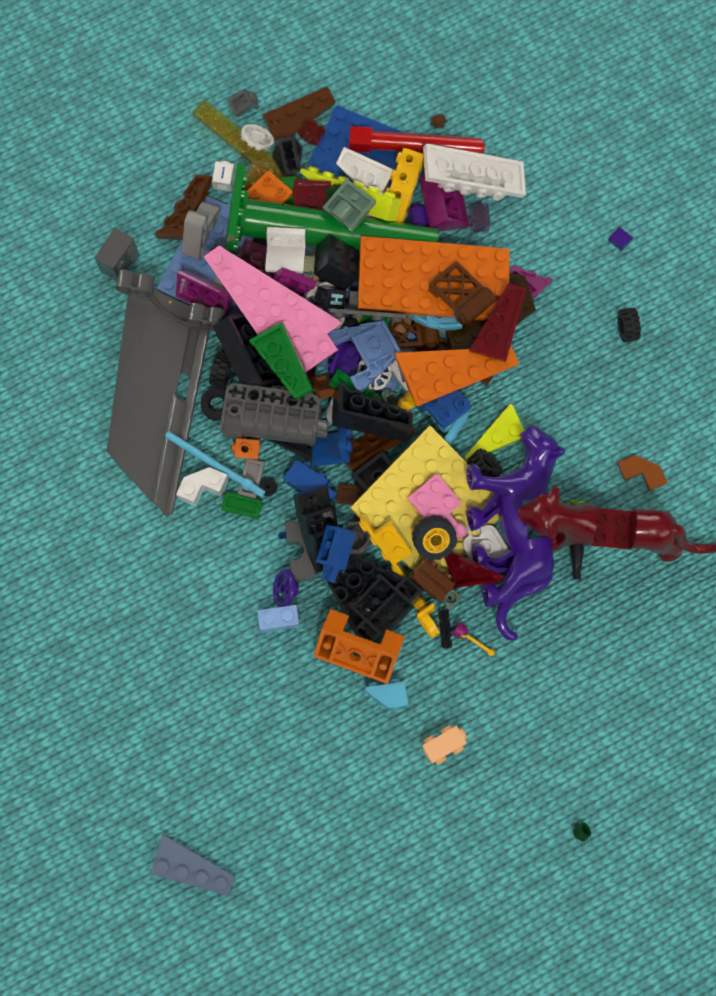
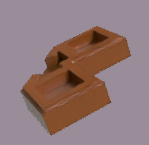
(636, 466)

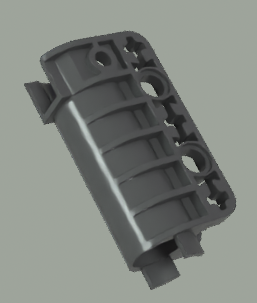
(271, 417)

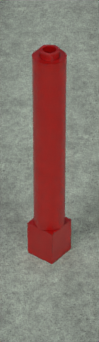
(364, 140)

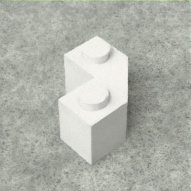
(194, 484)

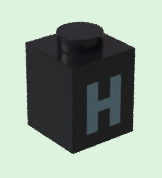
(330, 297)

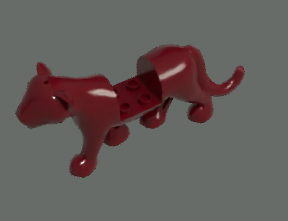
(608, 528)

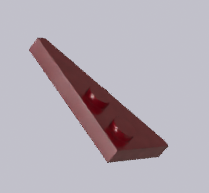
(469, 573)

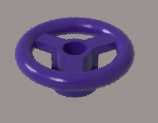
(288, 588)

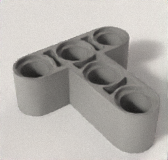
(197, 229)

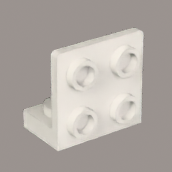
(285, 249)

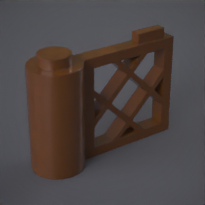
(469, 306)
(426, 337)

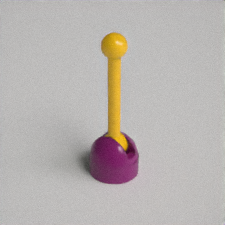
(461, 632)

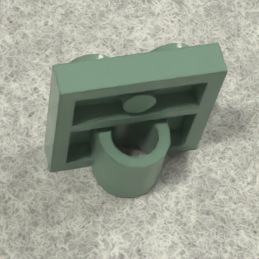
(349, 205)

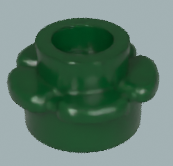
(581, 831)

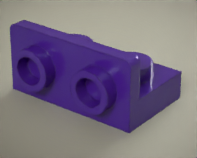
(345, 359)

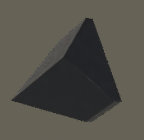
(288, 155)

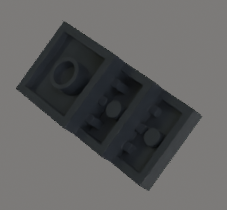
(313, 515)

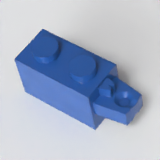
(303, 478)
(334, 551)

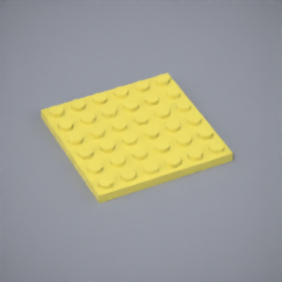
(423, 459)

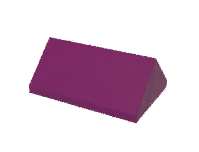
(202, 291)

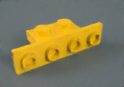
(390, 542)

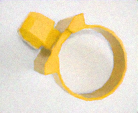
(424, 618)

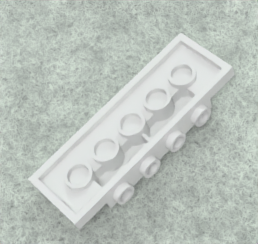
(473, 172)

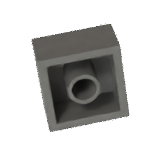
(116, 254)

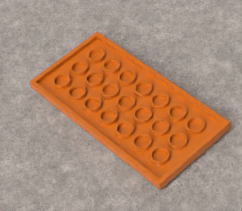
(398, 275)

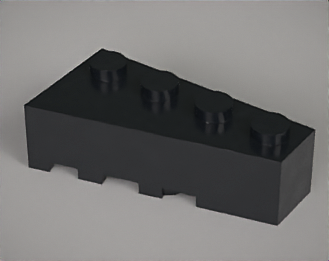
(369, 415)

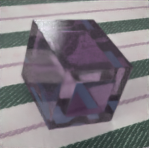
(479, 218)

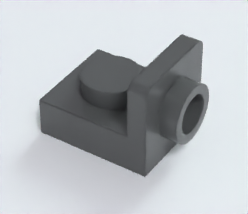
(243, 102)

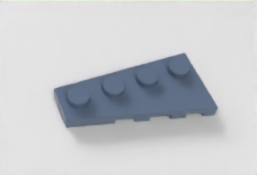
(186, 867)

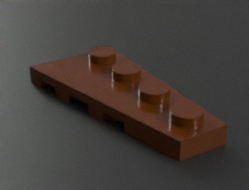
(288, 118)
(193, 197)
(368, 447)

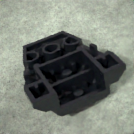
(373, 597)

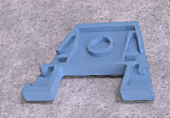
(374, 346)

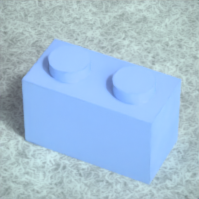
(278, 618)

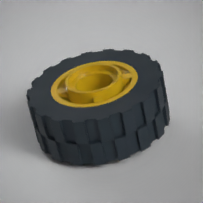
(438, 547)

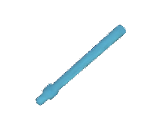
(247, 484)

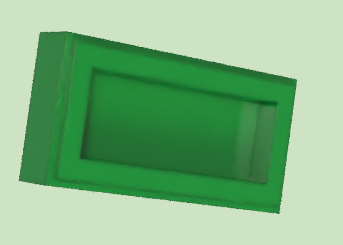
(242, 505)

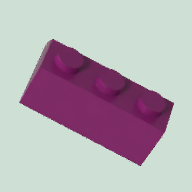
(444, 209)

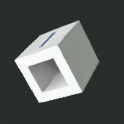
(223, 176)

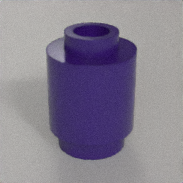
(418, 215)

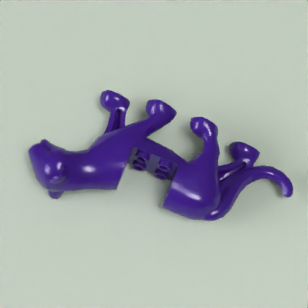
(529, 561)

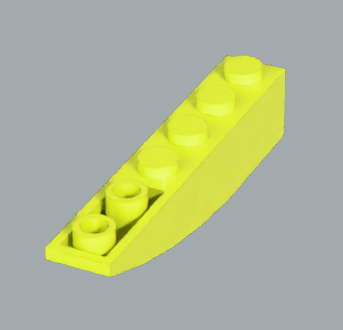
(386, 205)

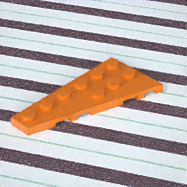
(445, 371)

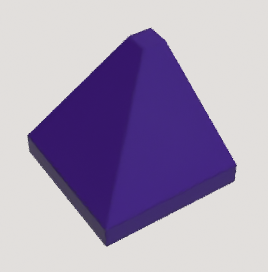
(620, 238)

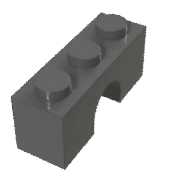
(301, 568)

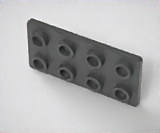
(353, 305)

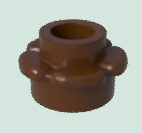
(438, 121)

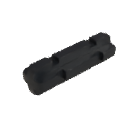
(445, 629)

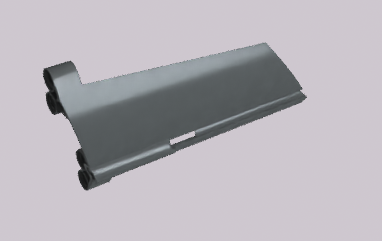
(155, 348)

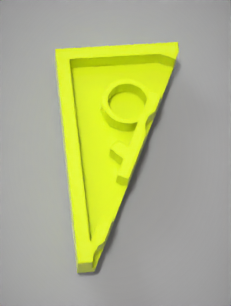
(501, 433)

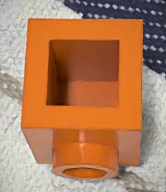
(246, 448)

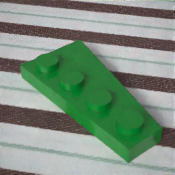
(283, 359)

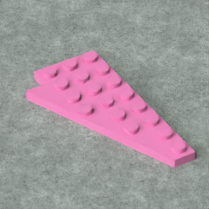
(270, 303)

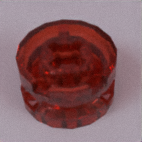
(311, 132)

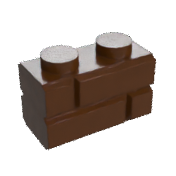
(432, 580)

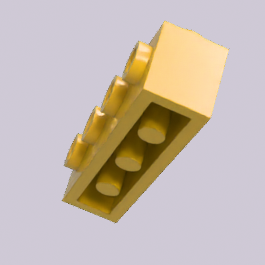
(405, 179)

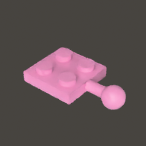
(437, 499)

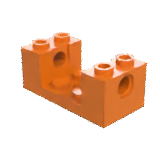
(374, 659)

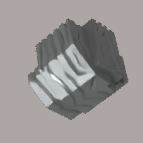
(361, 540)

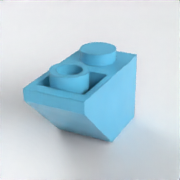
(389, 695)

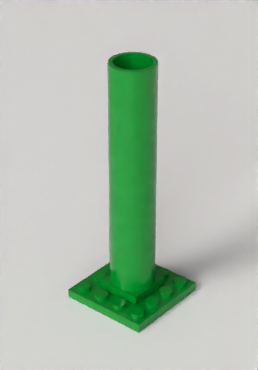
(253, 216)

